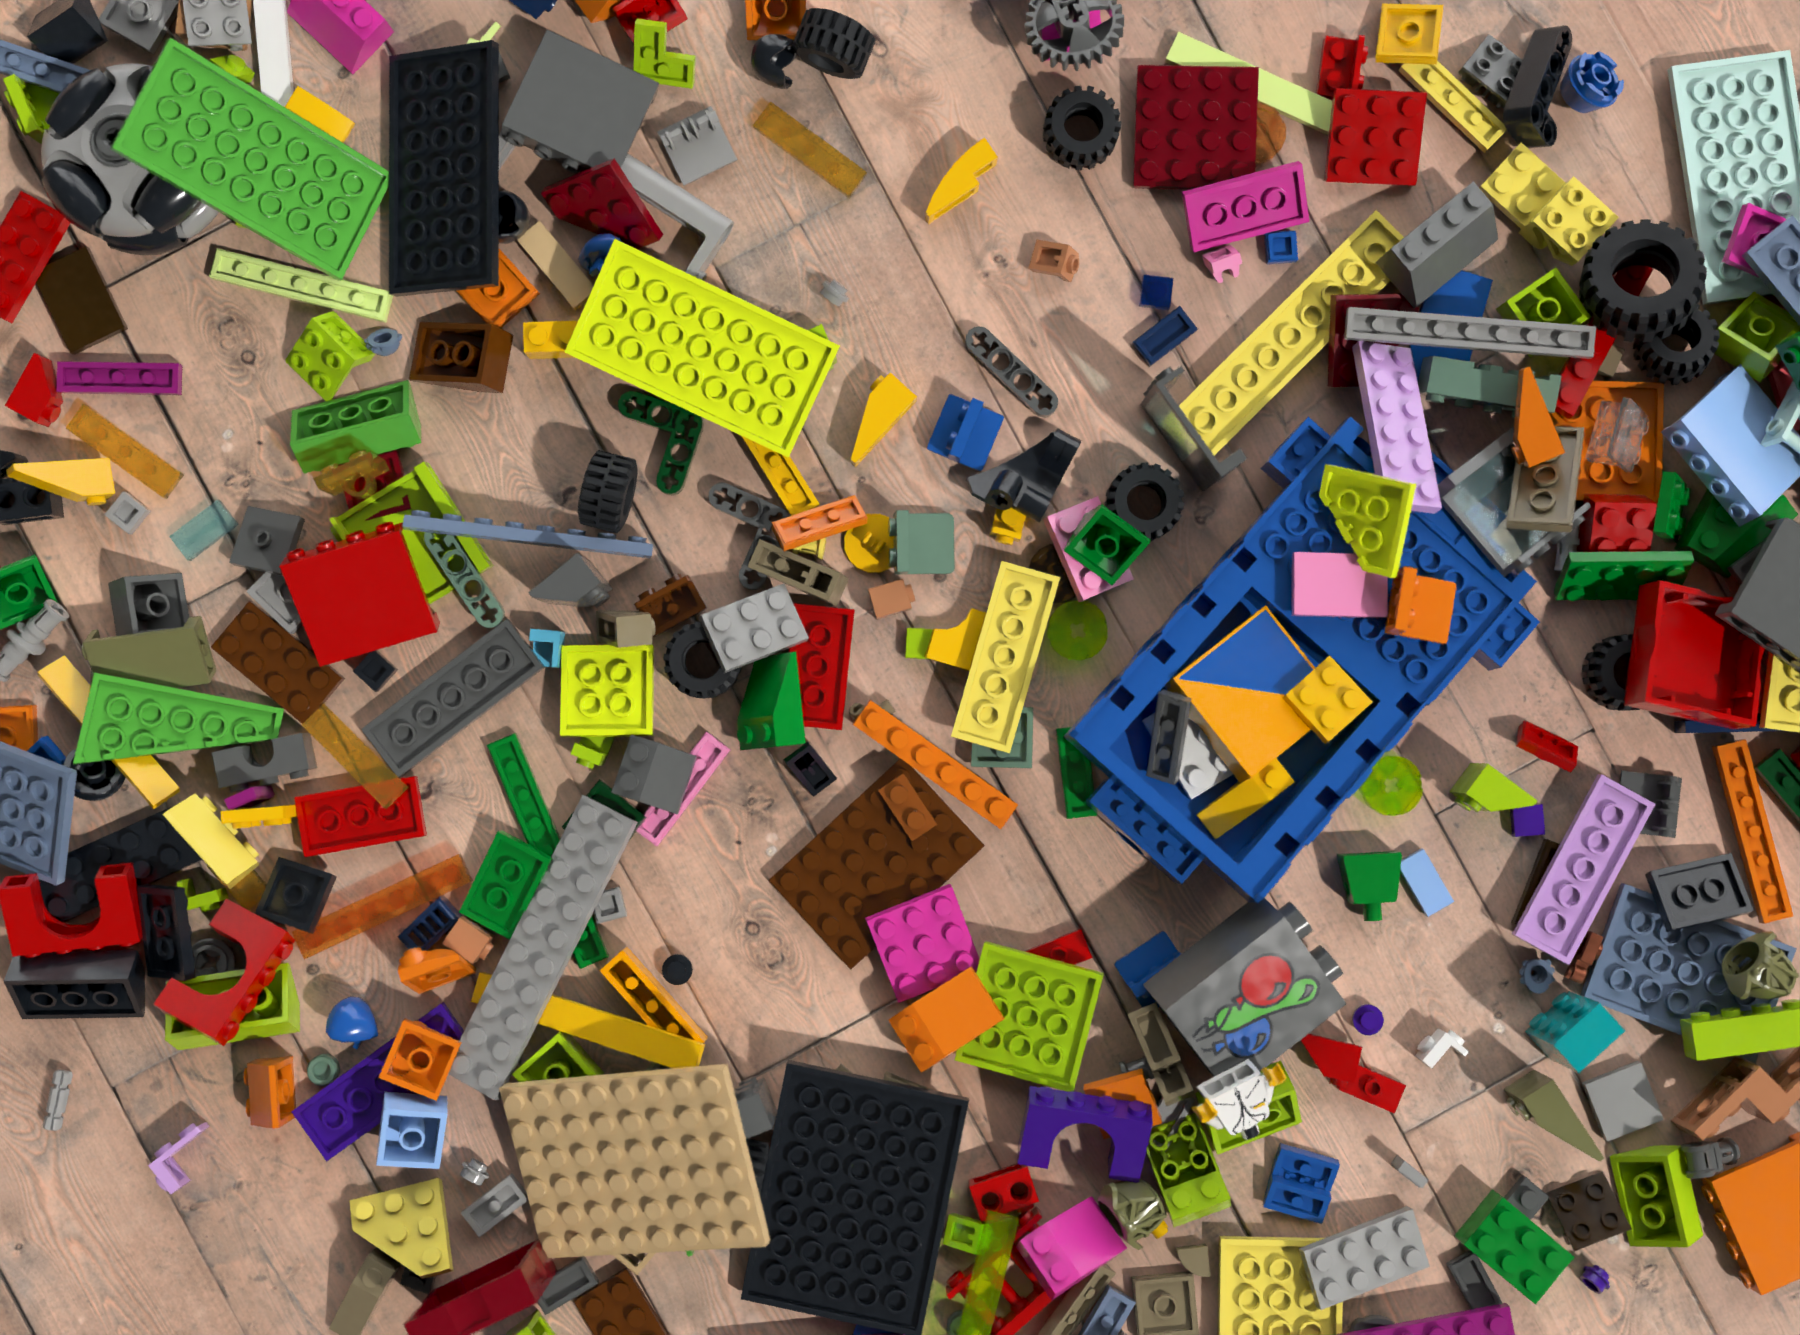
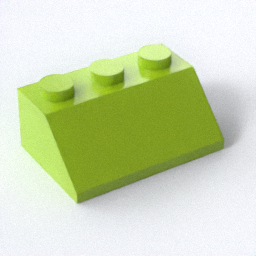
(1283, 1114)
(1657, 1196)

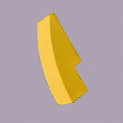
(961, 179)

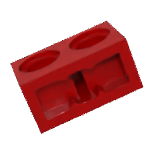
(1000, 1183)

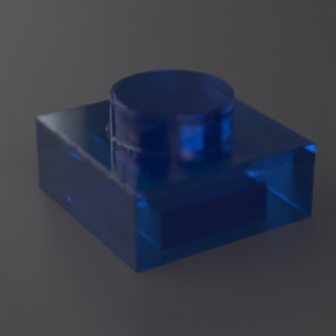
(1156, 292)

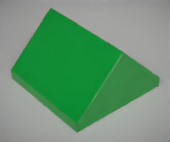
(1105, 543)
(22, 591)

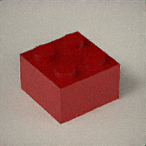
(1617, 523)

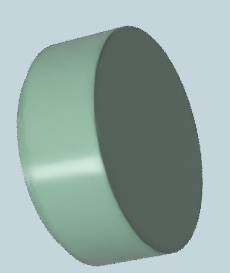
(323, 1069)

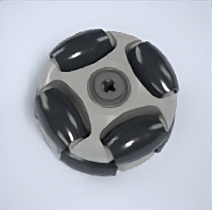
(103, 189)

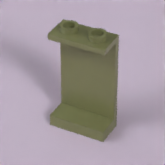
(157, 657)

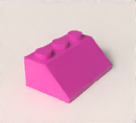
(343, 27)

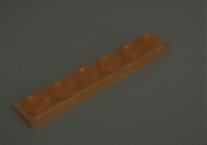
(384, 905)

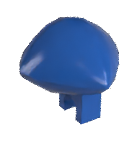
(595, 252)
(351, 1022)

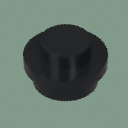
(677, 969)

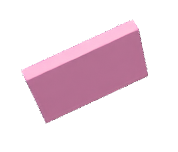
(1336, 587)

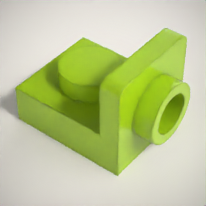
(963, 1233)

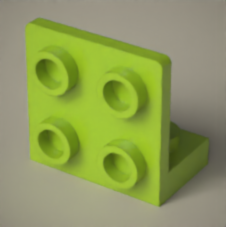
(327, 353)

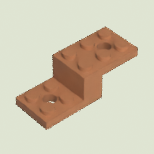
(1746, 1087)

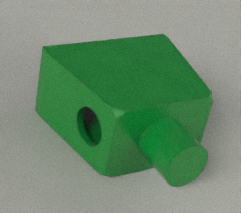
(1370, 880)

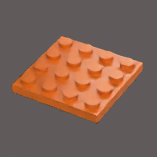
(1611, 479)

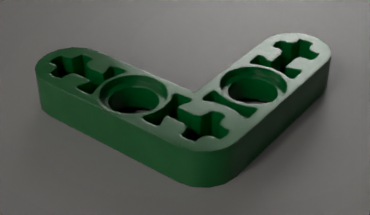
(673, 426)

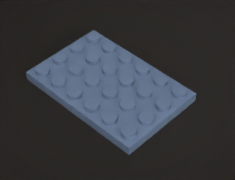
(1665, 973)

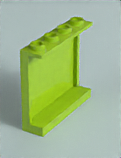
(427, 495)

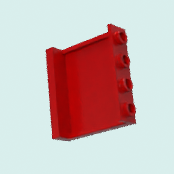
(358, 594)

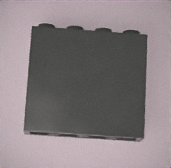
(577, 106)
(1769, 596)

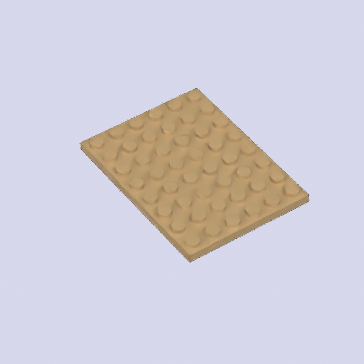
(636, 1162)

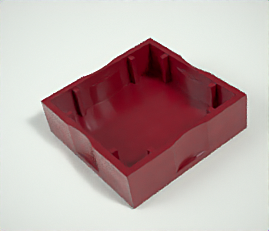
(485, 1294)

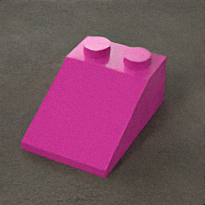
(1070, 1247)

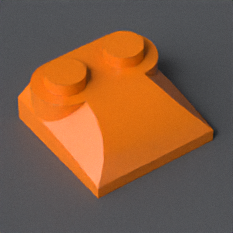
(773, 17)
(432, 969)
(420, 1059)

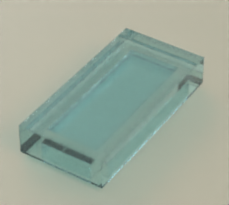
(204, 530)

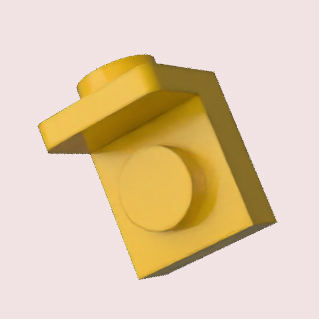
(1007, 526)

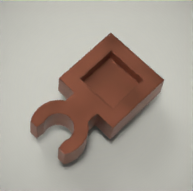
(1587, 952)

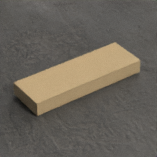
(556, 264)

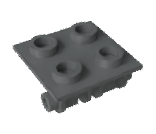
(1493, 68)
(1663, 792)

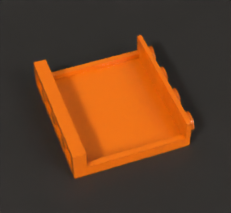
(1761, 1216)

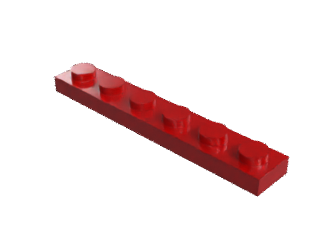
(1580, 372)

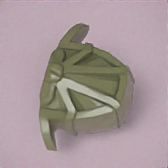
(1769, 973)
(1134, 1207)

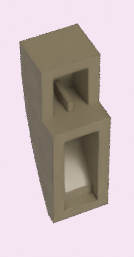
(1161, 1054)

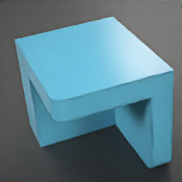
(548, 646)

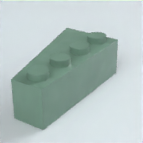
(1482, 385)

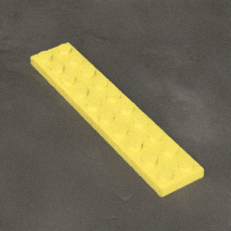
(1287, 336)

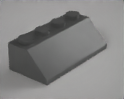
(1441, 245)

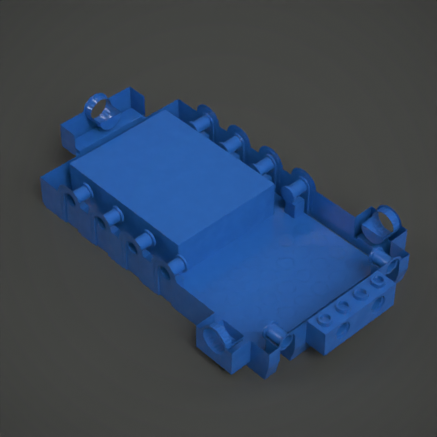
(1392, 670)

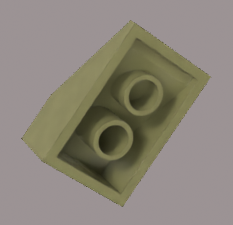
(1542, 1102)

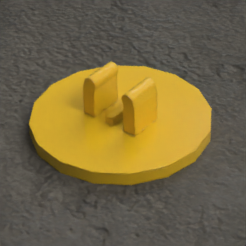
(870, 544)

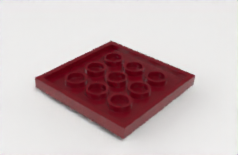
(1194, 125)

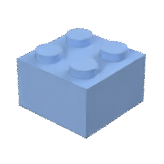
(411, 1131)

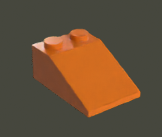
(946, 1019)

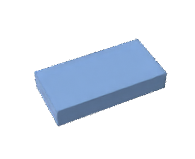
(1425, 882)

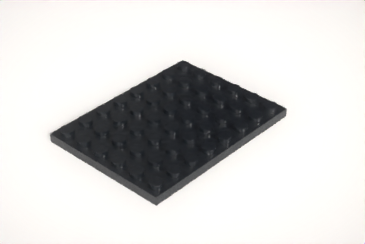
(855, 1198)

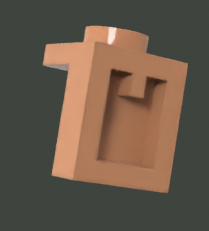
(1054, 259)

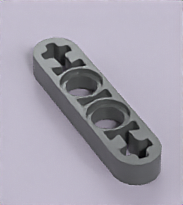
(1015, 368)

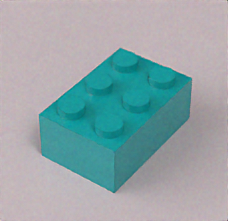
(1574, 1030)

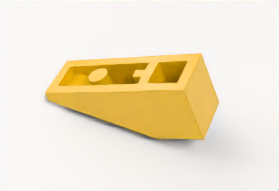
(884, 408)
(74, 479)
(1244, 799)

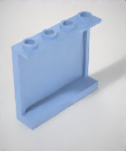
(1724, 447)

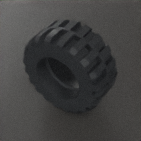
(1647, 246)

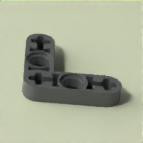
(760, 521)

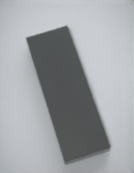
(1168, 736)

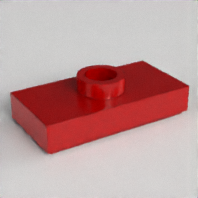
(1547, 746)
(1067, 948)
(1375, 1089)

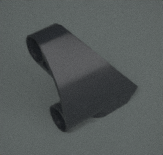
(1029, 478)

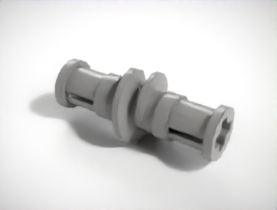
(30, 637)

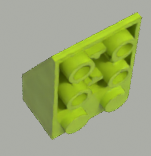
(1187, 1172)

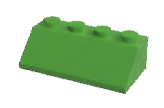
(359, 422)

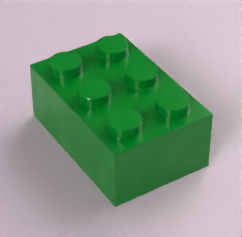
(1514, 1246)

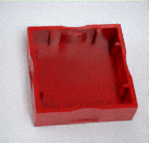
(1691, 660)

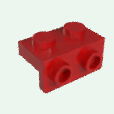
(655, 10)

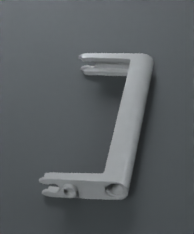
(673, 202)

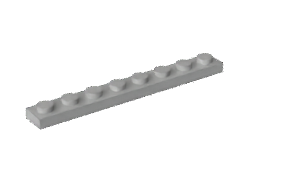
(1470, 332)

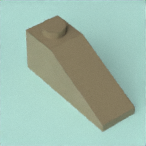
(798, 572)
(365, 1293)

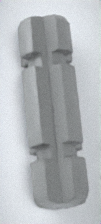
(57, 1100)

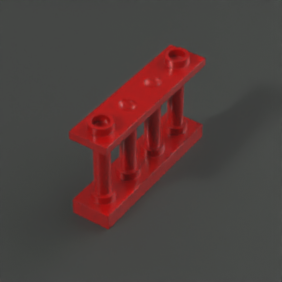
(1021, 1308)

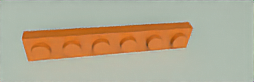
(935, 764)
(1752, 831)

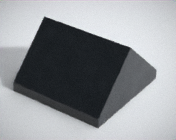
(67, 30)

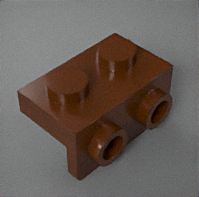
(672, 603)

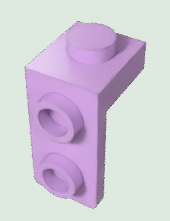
(167, 1171)

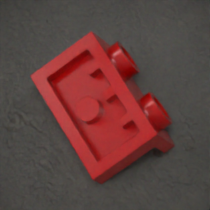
(1341, 65)

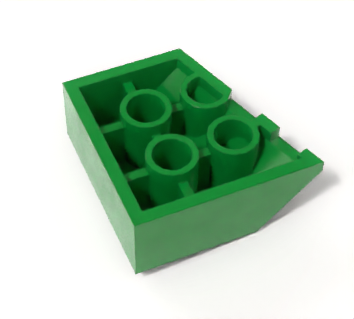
(1718, 539)

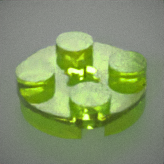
(1060, 632)
(1407, 781)

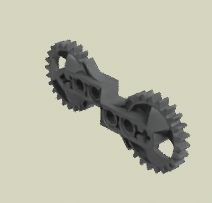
(1084, 42)

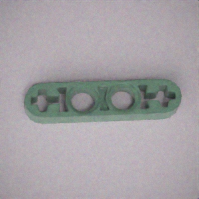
(460, 579)

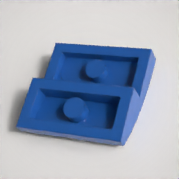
(1300, 1183)

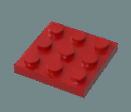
(1375, 136)

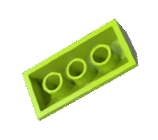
(274, 1014)

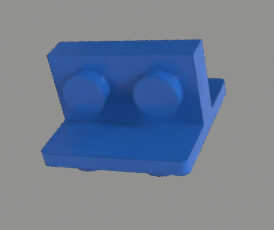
(965, 432)
(1144, 963)

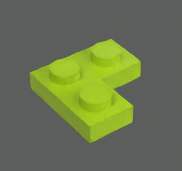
(653, 59)

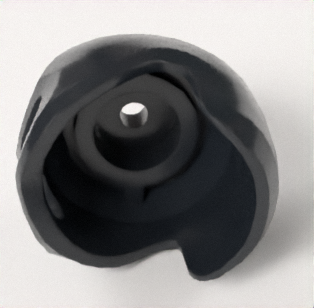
(770, 56)
(512, 210)

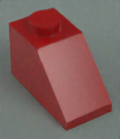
(36, 392)
(1334, 1058)

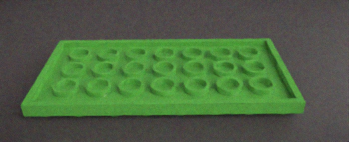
(252, 160)

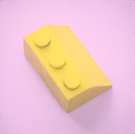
(212, 840)

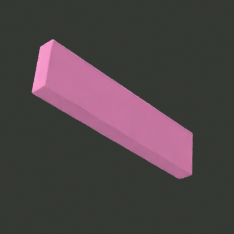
(709, 754)

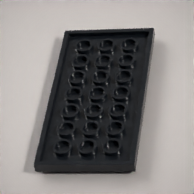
(444, 169)

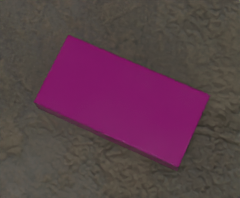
(249, 797)

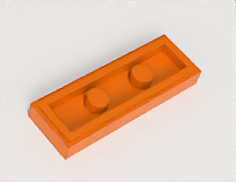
(819, 523)

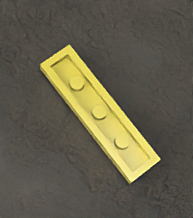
(1455, 103)

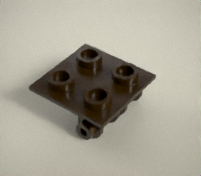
(1588, 1211)

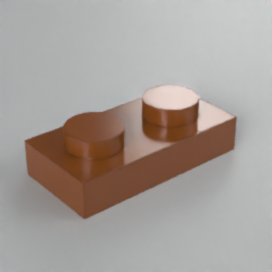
(907, 807)

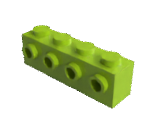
(1741, 1031)

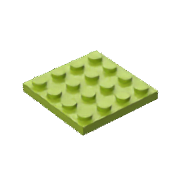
(1045, 1015)

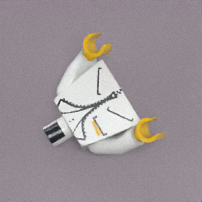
(1239, 1098)

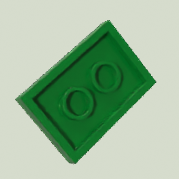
(505, 884)

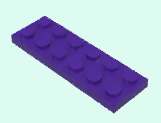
(355, 1099)

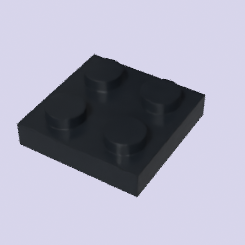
(295, 895)

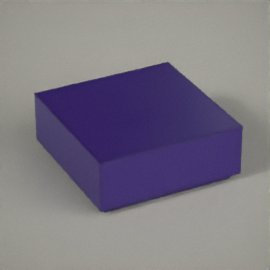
(1527, 821)

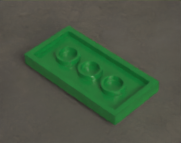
(1618, 574)

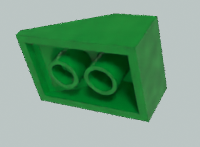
(772, 705)

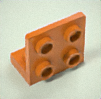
(1420, 607)

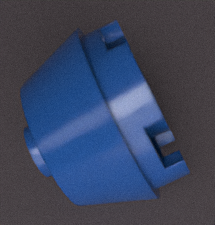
(1591, 83)

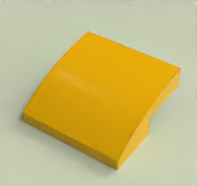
(319, 114)

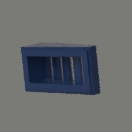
(446, 908)

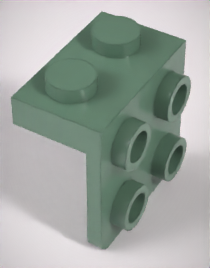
(922, 543)

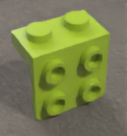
(31, 105)

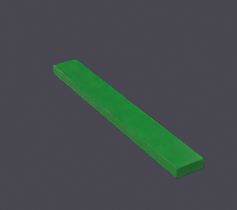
(538, 825)

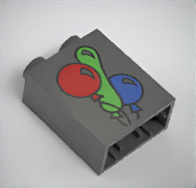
(1248, 988)

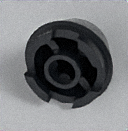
(96, 779)

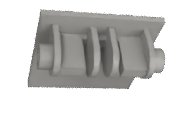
(217, 23)
(697, 145)

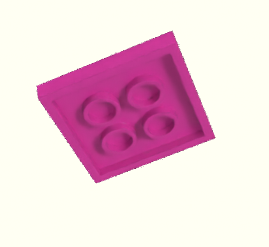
(923, 942)

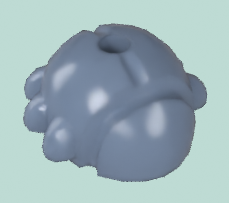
(383, 341)
(1542, 975)

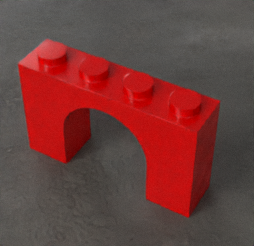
(35, 931)
(221, 1014)

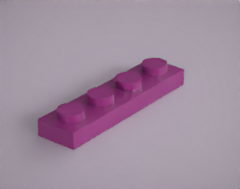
(119, 378)

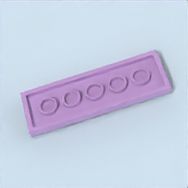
(1396, 420)
(1583, 869)

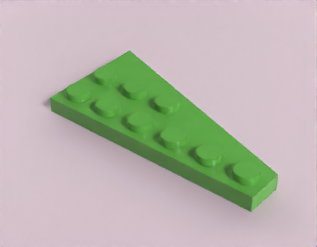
(150, 719)

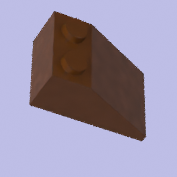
(461, 356)

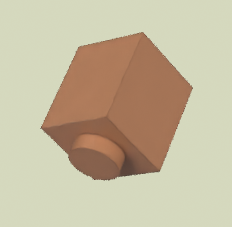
(891, 598)
(470, 940)

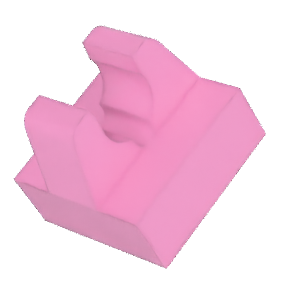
(1222, 259)

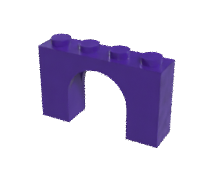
(1053, 1110)

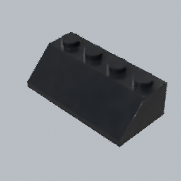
(78, 985)

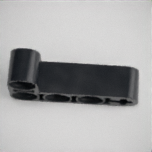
(1533, 89)

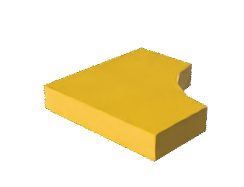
(957, 644)

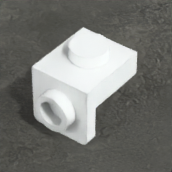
(1435, 1046)

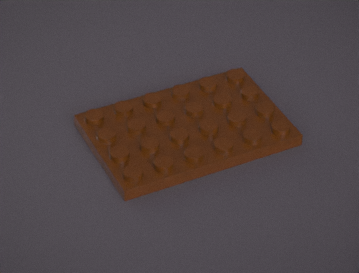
(870, 864)

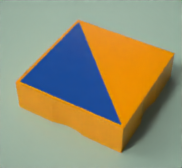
(1241, 690)

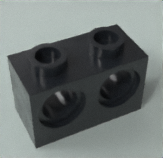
(25, 505)

